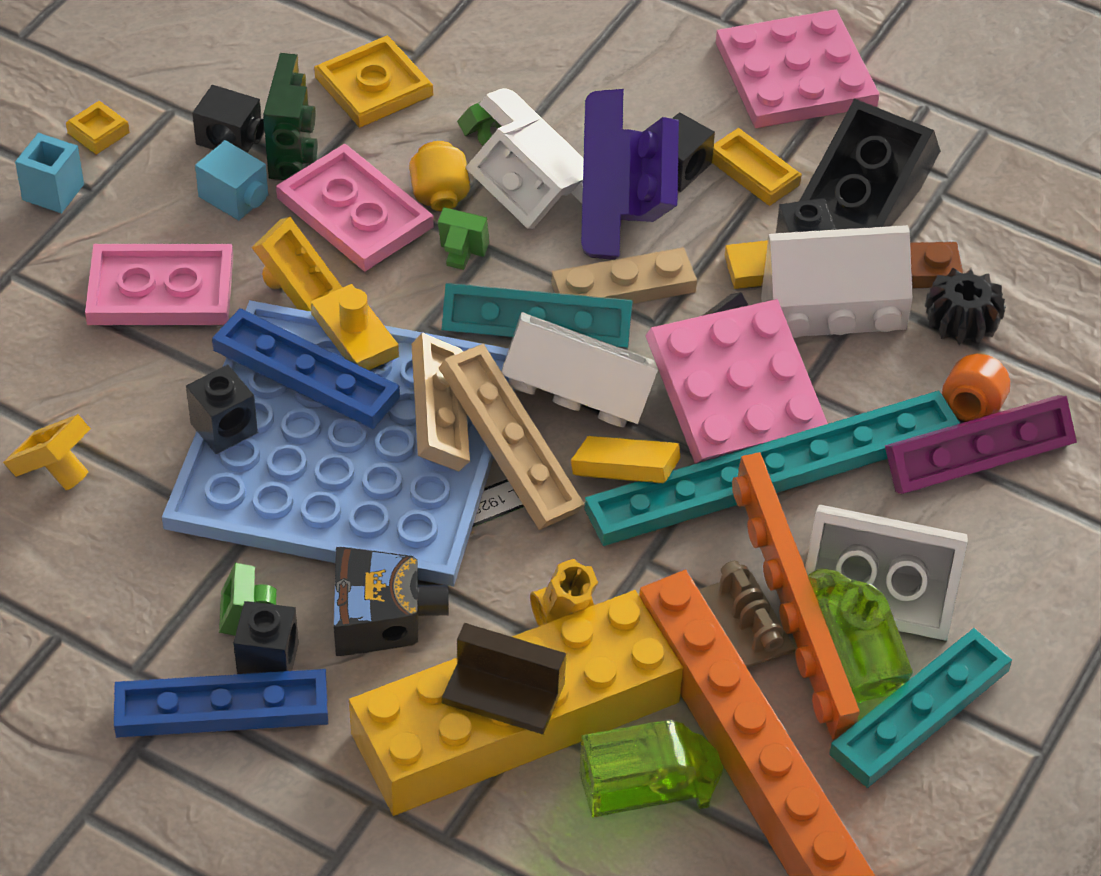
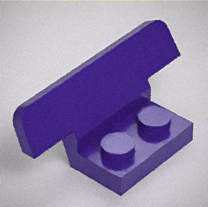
(624, 173)

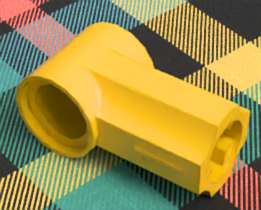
(566, 593)

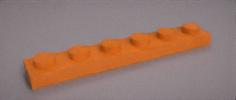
(799, 607)

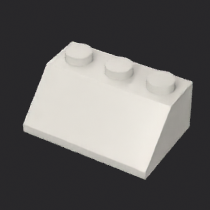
(840, 280)
(578, 370)
(906, 561)

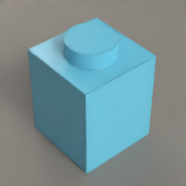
(49, 172)
(232, 180)

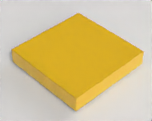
(373, 81)

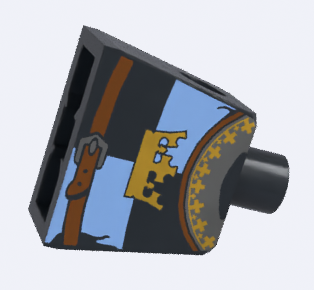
(380, 601)

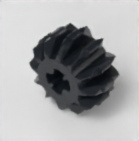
(965, 306)

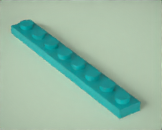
(789, 461)

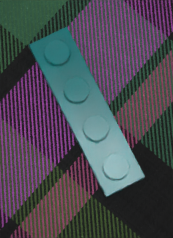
(498, 311)
(920, 707)

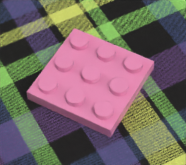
(795, 68)
(735, 379)

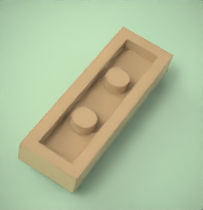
(630, 278)
(439, 415)

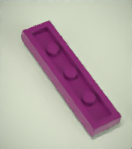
(980, 444)

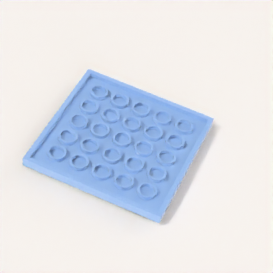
(329, 481)

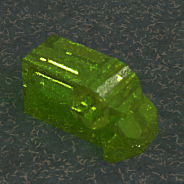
(868, 650)
(647, 767)

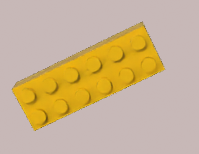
(426, 749)

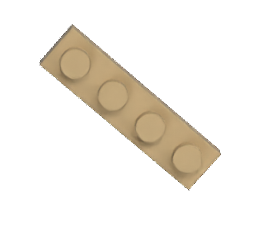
(511, 436)

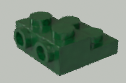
(288, 121)

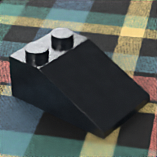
(872, 167)

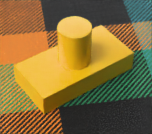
(294, 265)
(354, 327)
(51, 449)

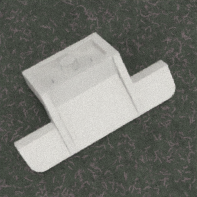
(525, 160)

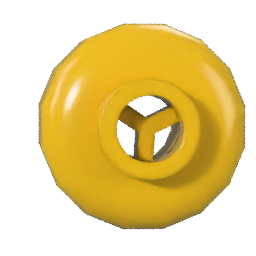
(439, 175)

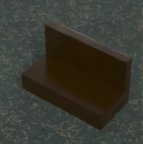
(505, 678)

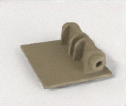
(747, 616)

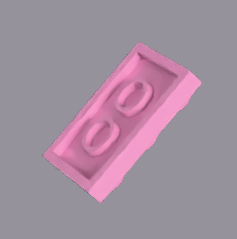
(354, 207)
(159, 284)

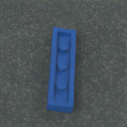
(306, 368)
(220, 703)

